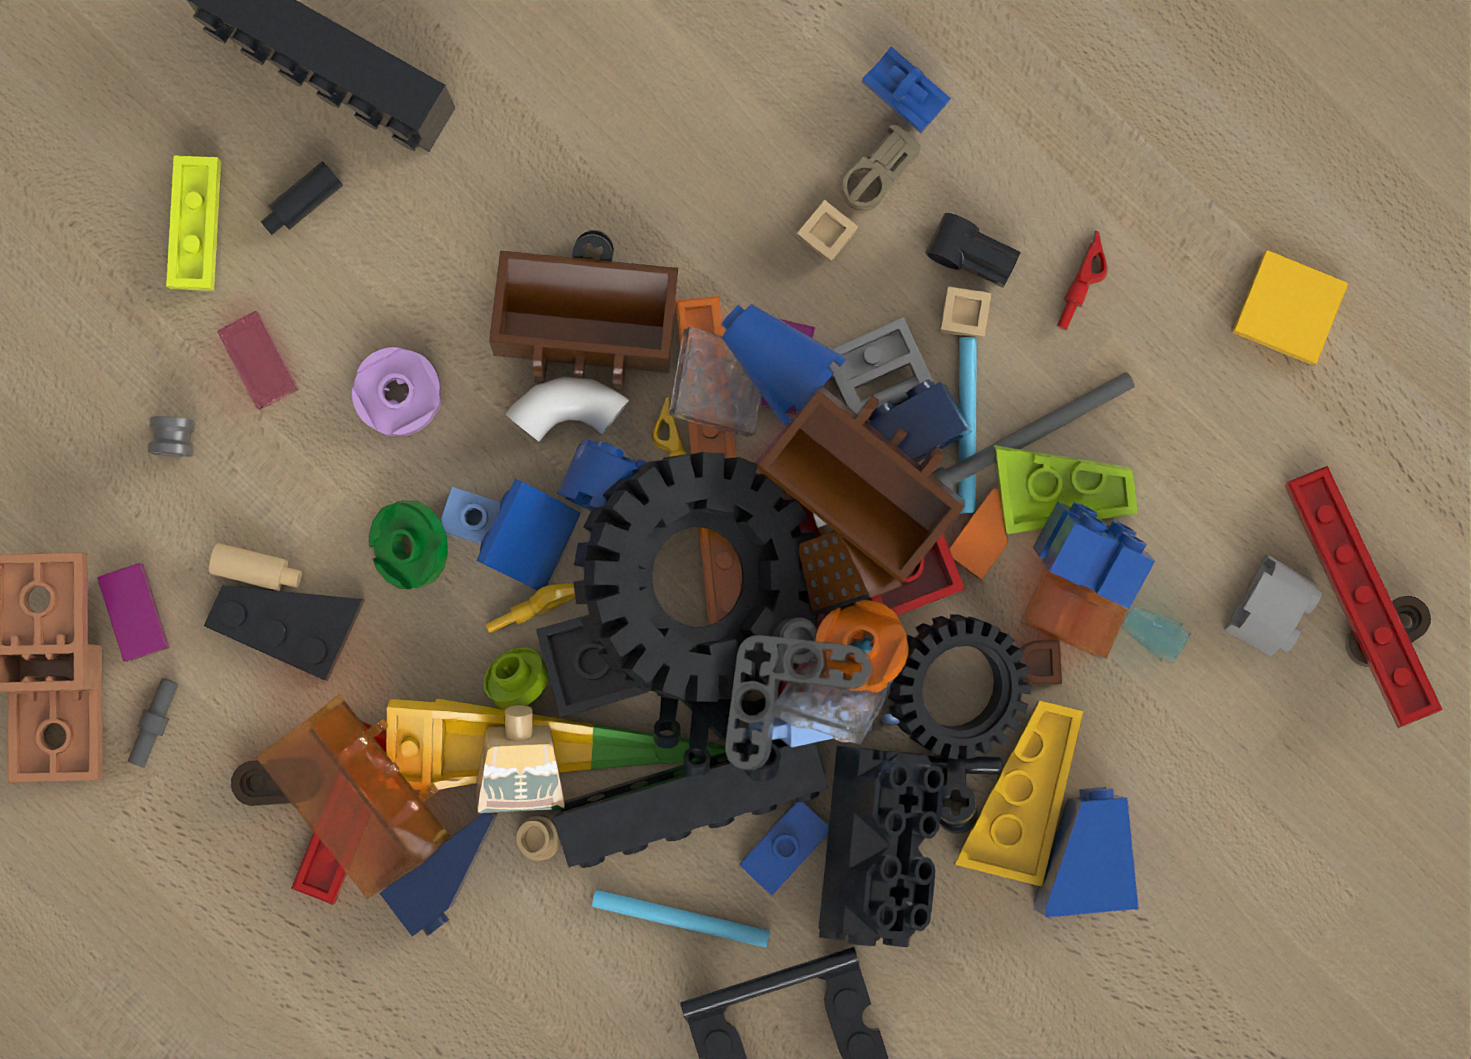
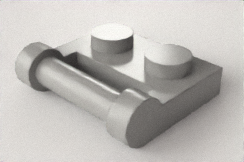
(874, 357)

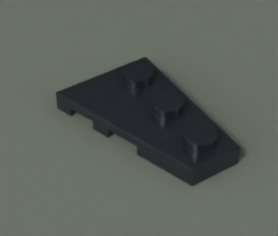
(288, 626)

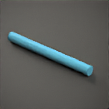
(967, 405)
(680, 918)

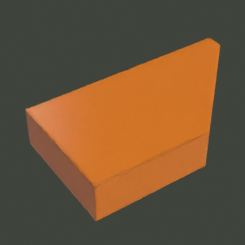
(981, 538)

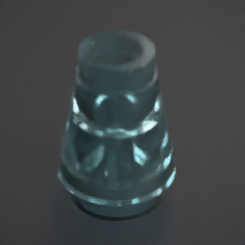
(1156, 633)

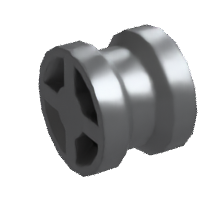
(171, 436)

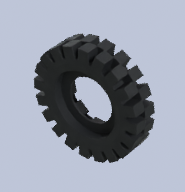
(620, 560)

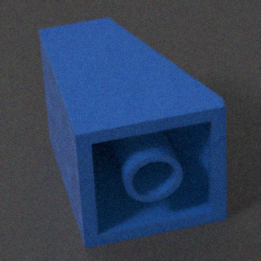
(1090, 858)

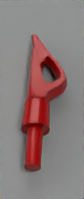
(1079, 287)

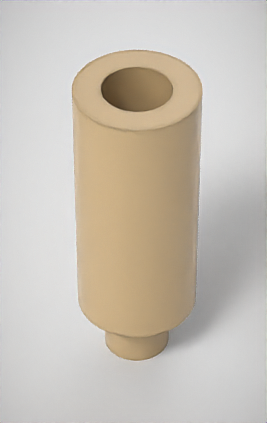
(252, 567)

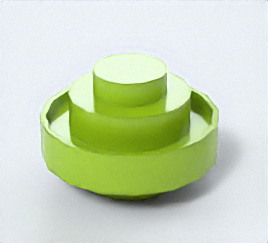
(516, 678)

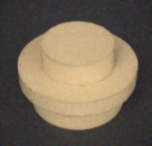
(538, 838)

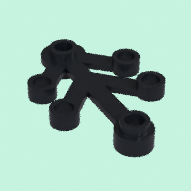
(713, 716)

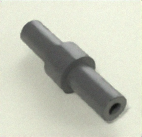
(153, 722)

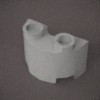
(1273, 607)

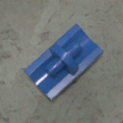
(906, 90)

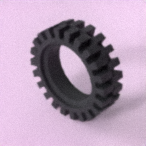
(1001, 708)

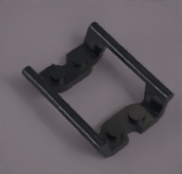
(843, 1001)

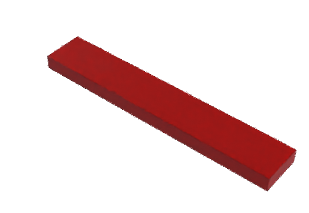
(1363, 597)

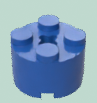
(594, 471)

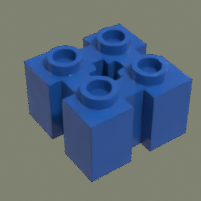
(1094, 553)

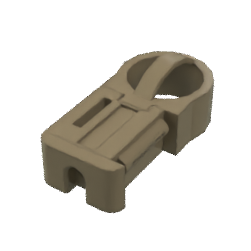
(885, 164)

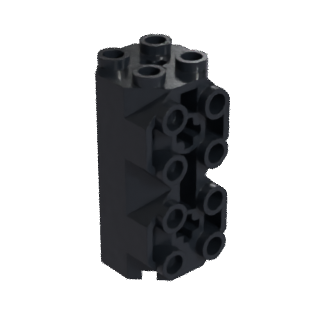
(873, 863)

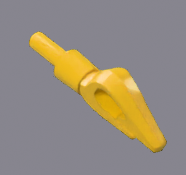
(673, 444)
(542, 601)

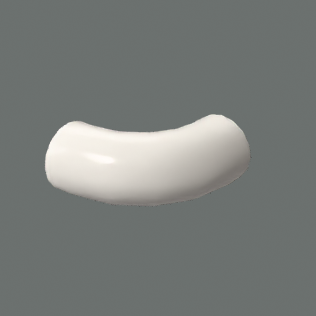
(567, 400)

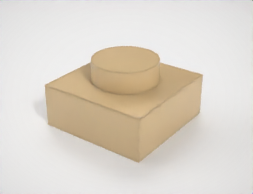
(827, 231)
(965, 312)

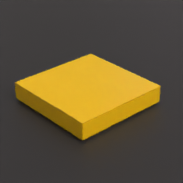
(1290, 307)

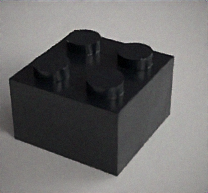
(577, 671)

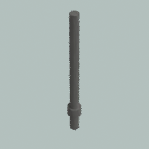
(1036, 429)

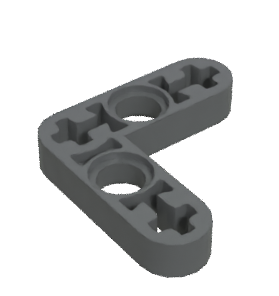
(781, 669)

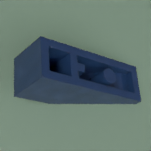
(434, 886)

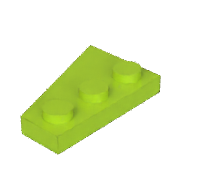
(1035, 481)

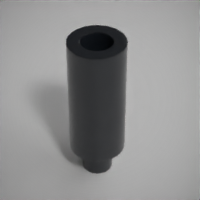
(302, 198)

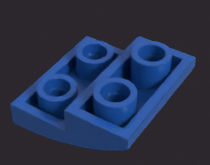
(528, 535)

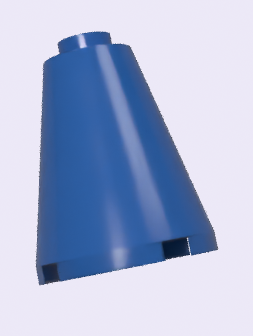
(778, 358)

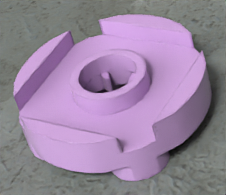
(390, 416)

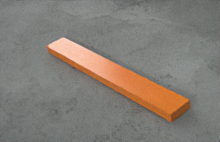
(719, 559)

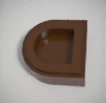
(1043, 662)

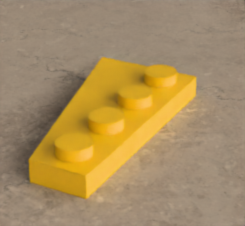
(1024, 805)

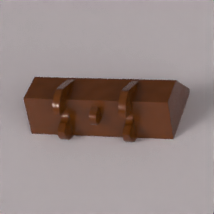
(583, 313)
(863, 482)

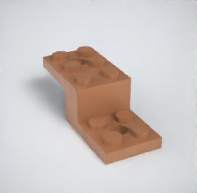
(50, 669)

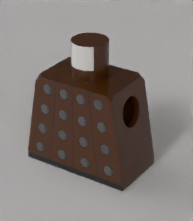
(839, 571)

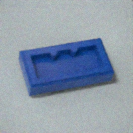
(785, 847)

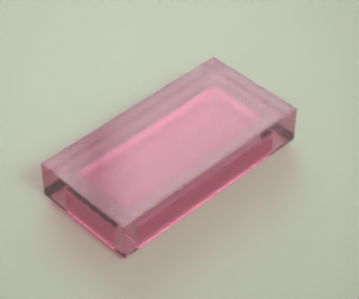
(257, 360)

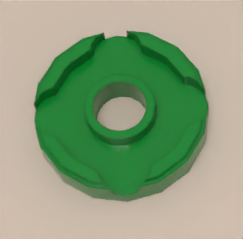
(427, 541)

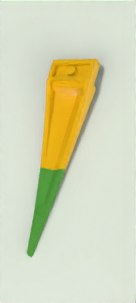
(445, 742)

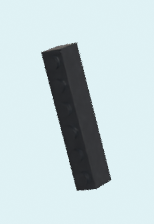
(675, 803)

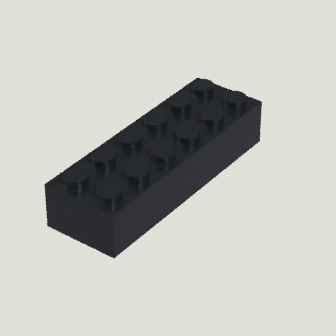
(335, 63)

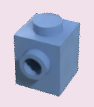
(469, 515)

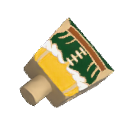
(518, 766)

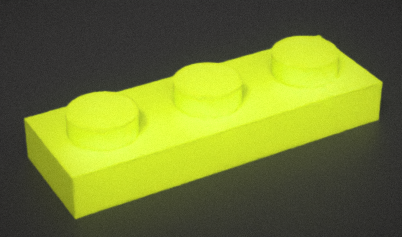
(193, 223)

